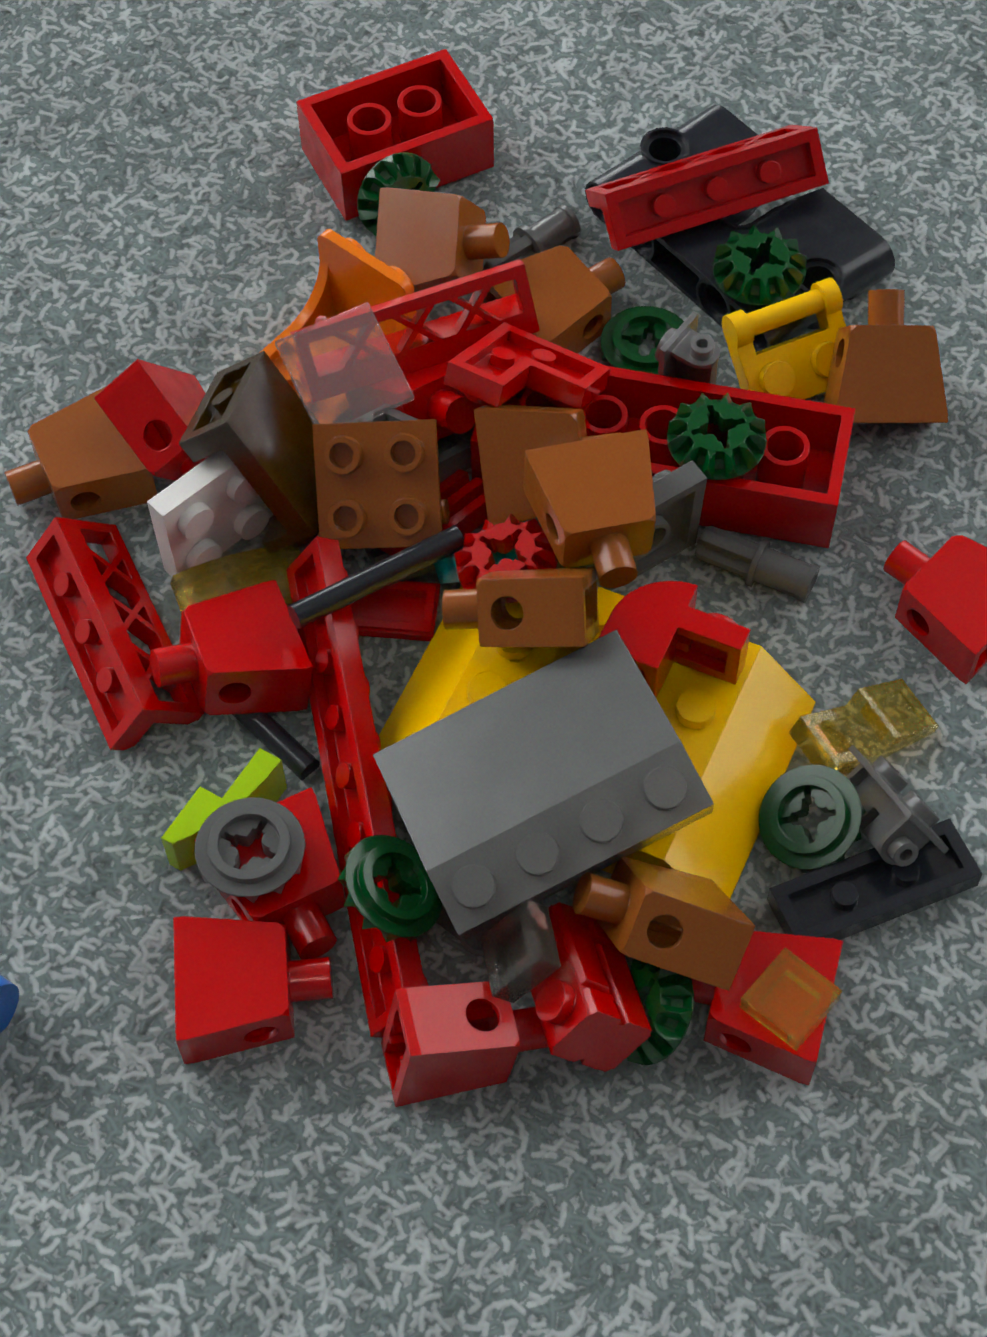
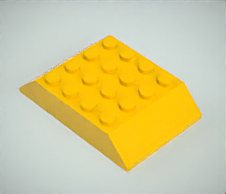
(728, 730)

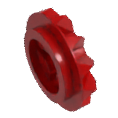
(526, 538)

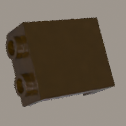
(268, 438)

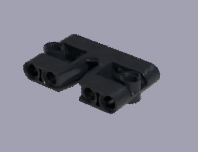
(826, 230)

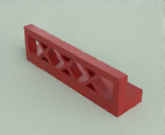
(710, 185)
(446, 337)
(96, 628)

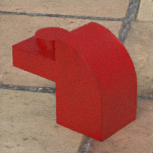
(665, 628)

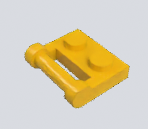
(798, 365)

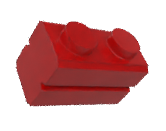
(591, 1000)

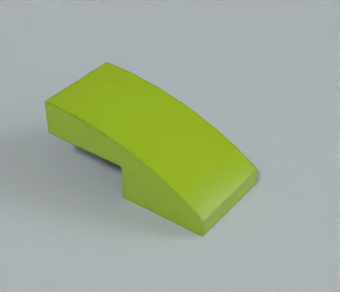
(259, 779)

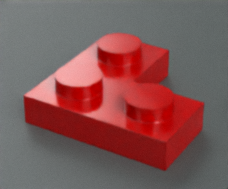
(515, 359)

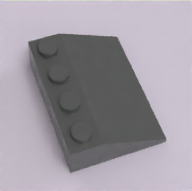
(542, 784)

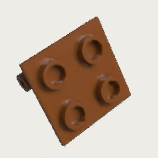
(378, 483)

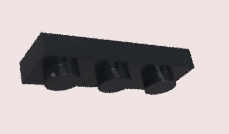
(870, 892)

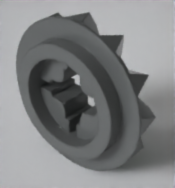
(241, 824)

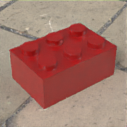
(408, 108)

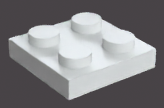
(205, 514)

